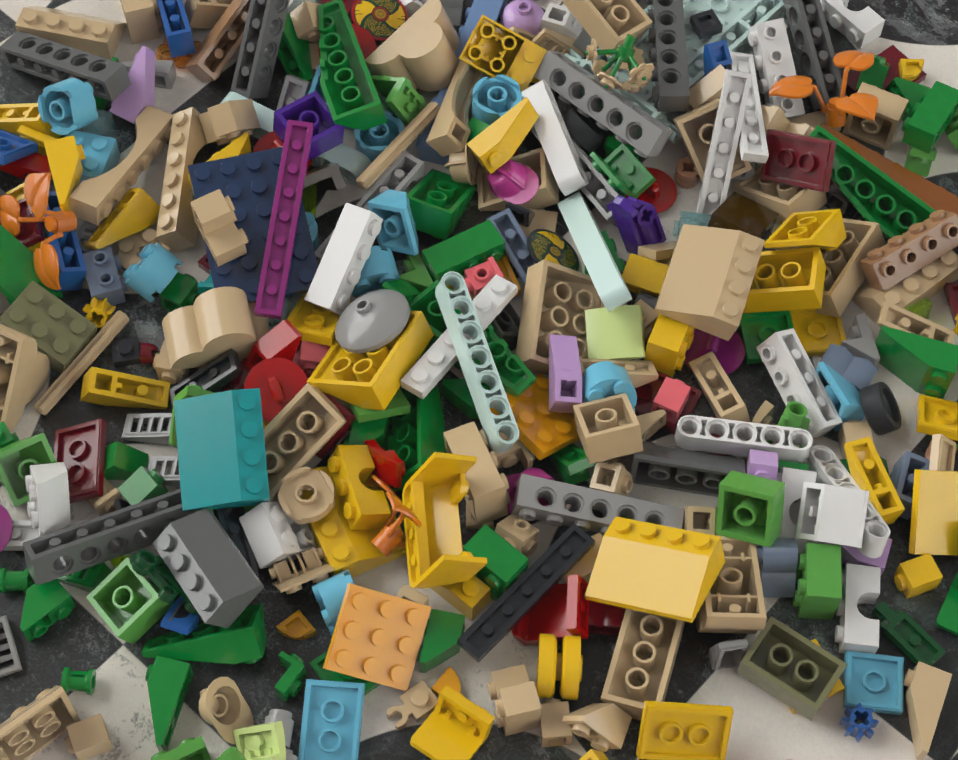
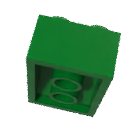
(439, 203)
(918, 360)

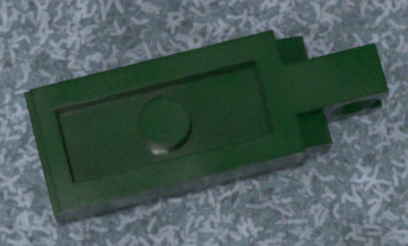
(908, 635)

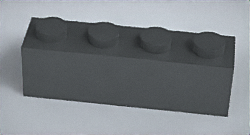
(682, 469)
(208, 567)

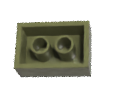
(53, 324)
(791, 668)

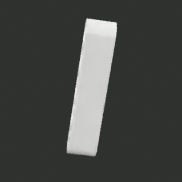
(556, 139)
(730, 444)
(832, 472)

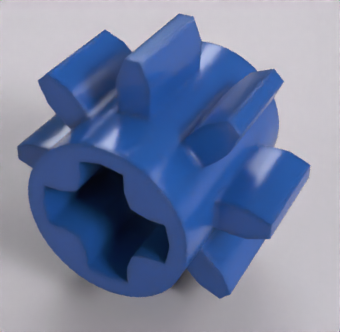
(863, 728)

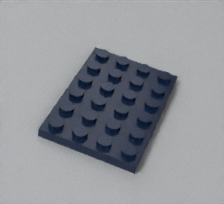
(251, 186)

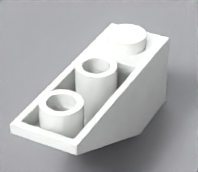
(560, 20)

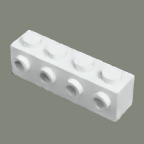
(774, 62)
(344, 258)
(798, 380)

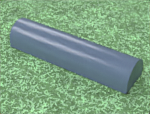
(515, 242)

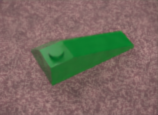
(210, 643)

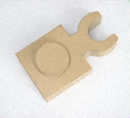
(416, 702)

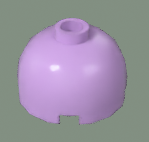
(524, 15)

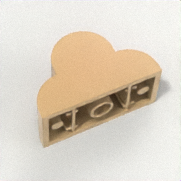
(420, 50)
(211, 326)
(21, 374)
(736, 597)

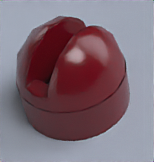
(146, 353)

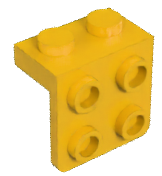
(453, 728)

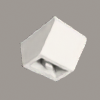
(48, 497)
(832, 514)
(274, 534)

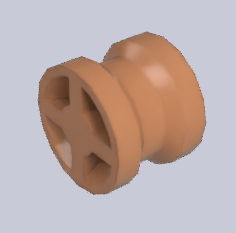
(686, 179)

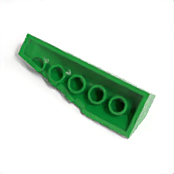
(345, 73)
(874, 192)
(512, 371)
(418, 433)

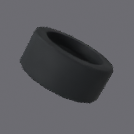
(583, 130)
(880, 408)

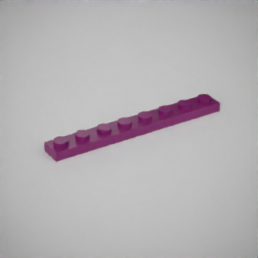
(284, 220)

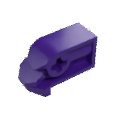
(636, 222)

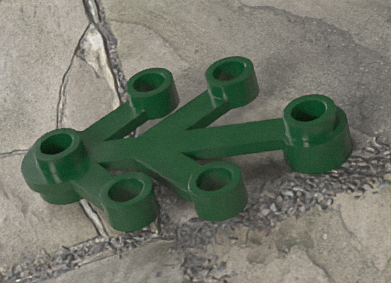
(155, 568)

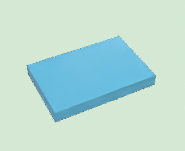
(331, 720)

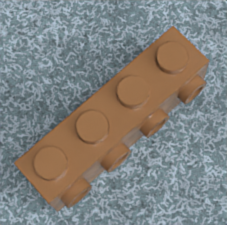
(220, 43)
(911, 250)

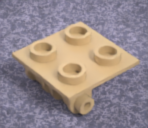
(314, 571)

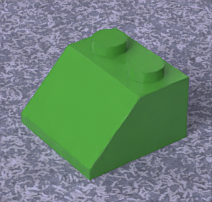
(16, 462)

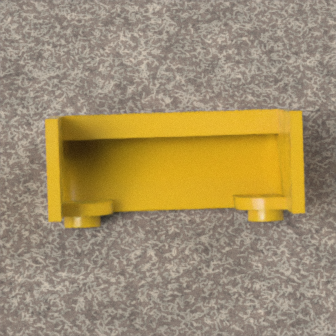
(436, 547)

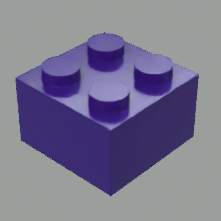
(313, 110)

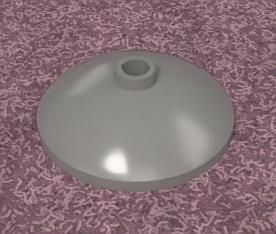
(372, 321)

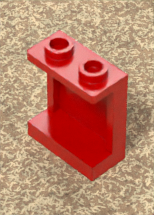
(558, 613)

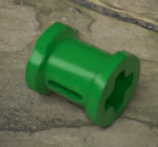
(15, 580)
(78, 680)

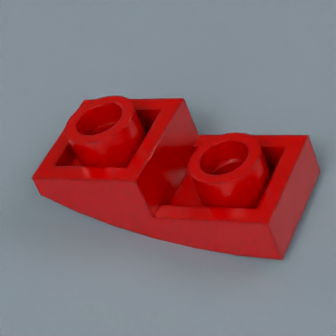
(30, 164)
(387, 464)

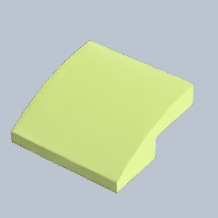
(615, 333)
(261, 741)

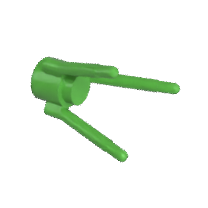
(794, 416)

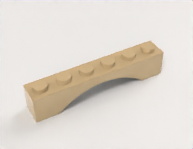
(451, 125)
(98, 195)
(176, 219)

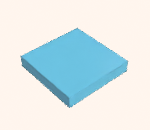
(873, 682)

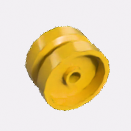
(559, 666)

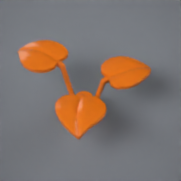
(857, 104)
(36, 195)
(390, 534)

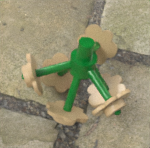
(627, 58)

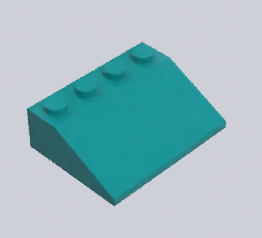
(221, 450)

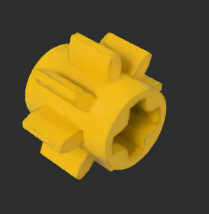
(99, 311)

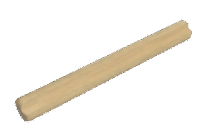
(398, 145)
(81, 363)

